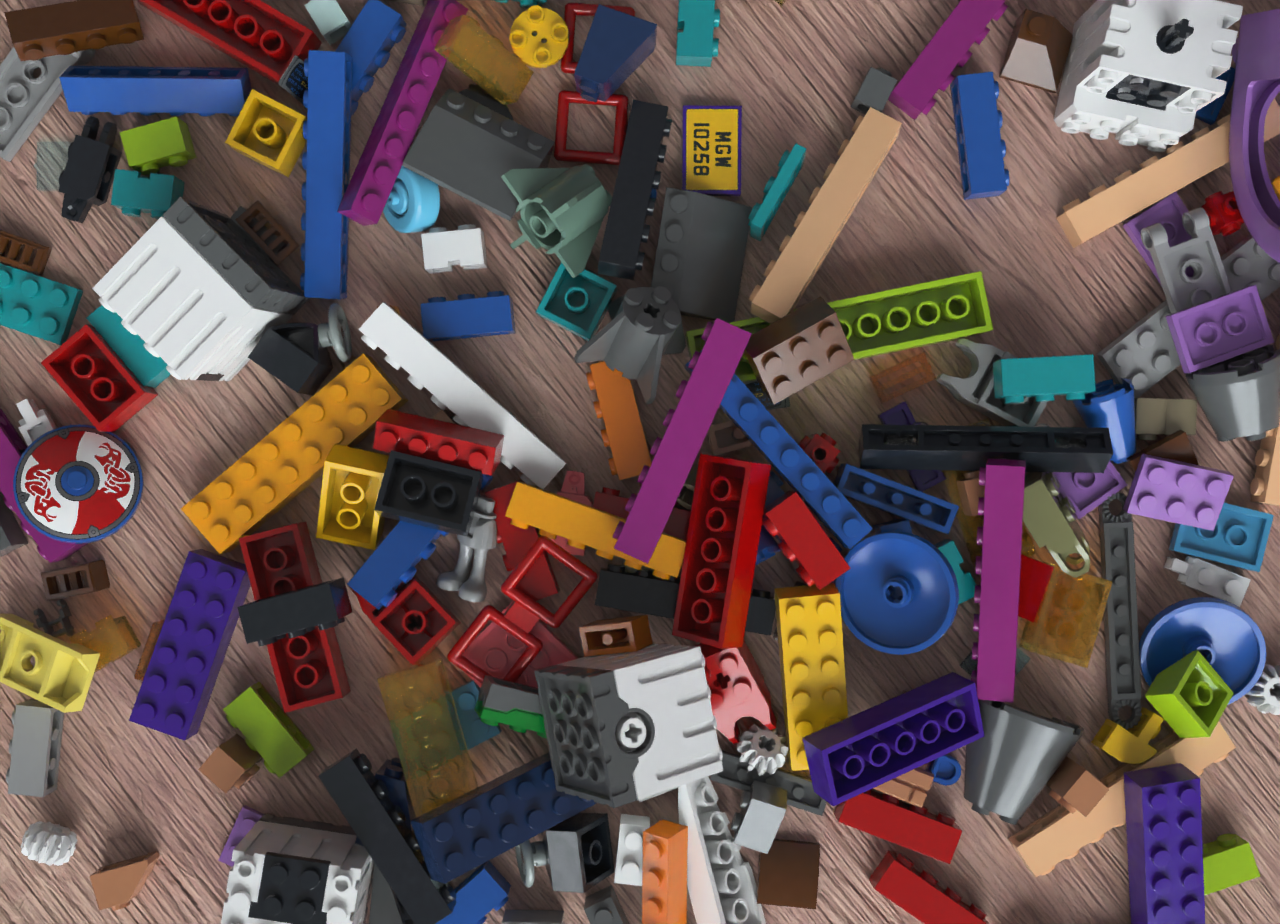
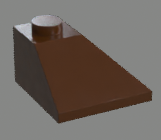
(1037, 51)

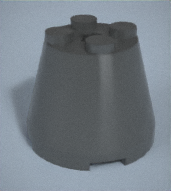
(1240, 394)

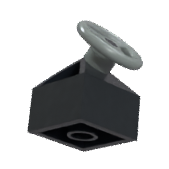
(300, 353)
(573, 852)

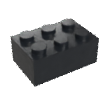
(429, 493)
(295, 612)

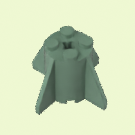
(560, 211)

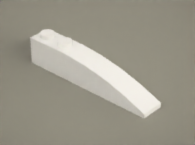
(717, 877)

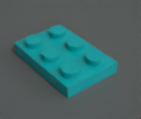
(776, 191)
(37, 304)

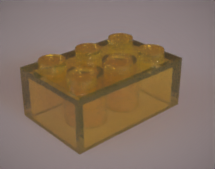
(1068, 617)

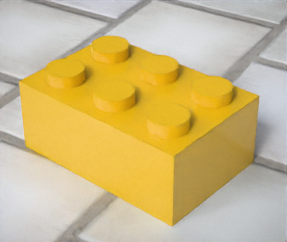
(349, 497)

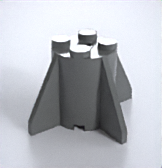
(641, 331)

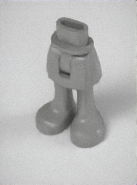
(480, 539)

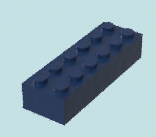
(493, 819)

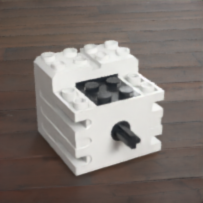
(1145, 68)

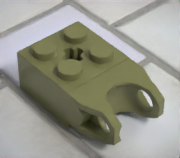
(1053, 522)

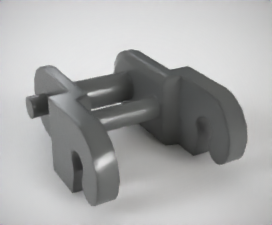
(47, 626)

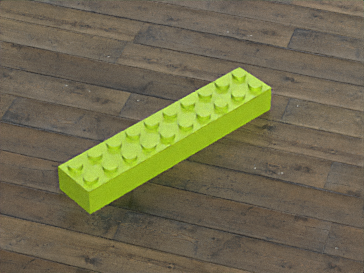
(894, 318)

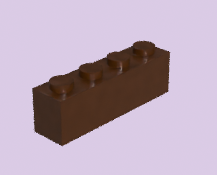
(72, 27)

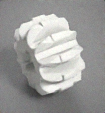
(1262, 696)
(762, 749)
(48, 843)

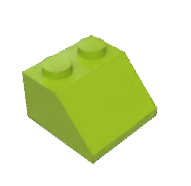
(1190, 696)

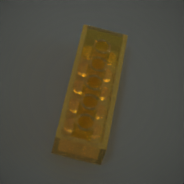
(427, 735)

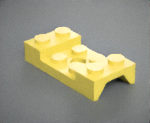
(60, 670)

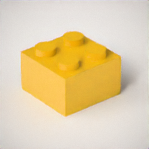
(268, 133)

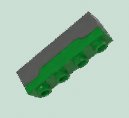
(511, 705)

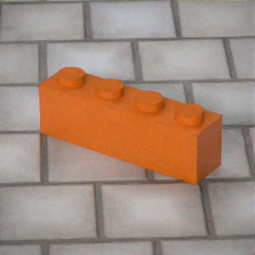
(622, 421)
(664, 873)

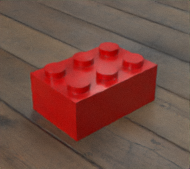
(97, 380)
(804, 540)

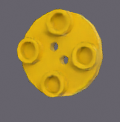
(547, 26)

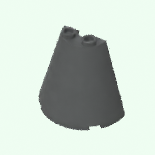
(1014, 758)

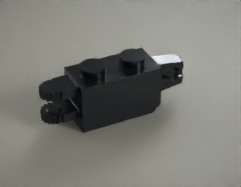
(89, 170)

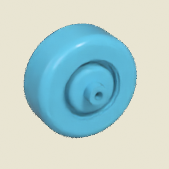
(412, 203)

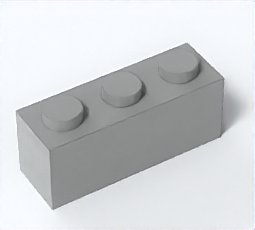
(34, 749)

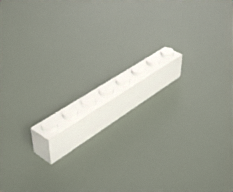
(459, 393)

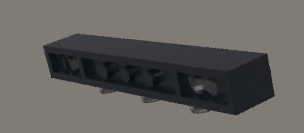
(969, 447)

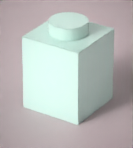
(329, 19)

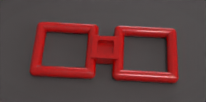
(566, 97)
(524, 611)

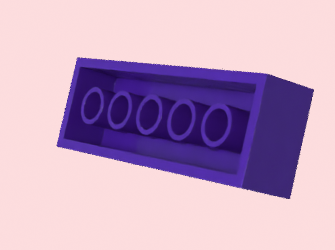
(191, 644)
(893, 738)
(1164, 845)

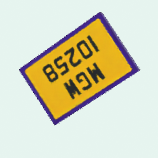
(712, 149)

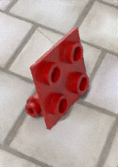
(1033, 585)

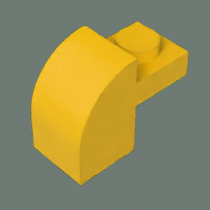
(1131, 744)

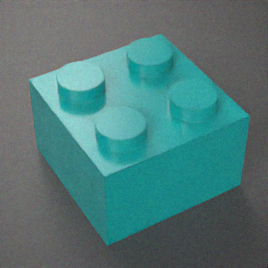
(577, 302)

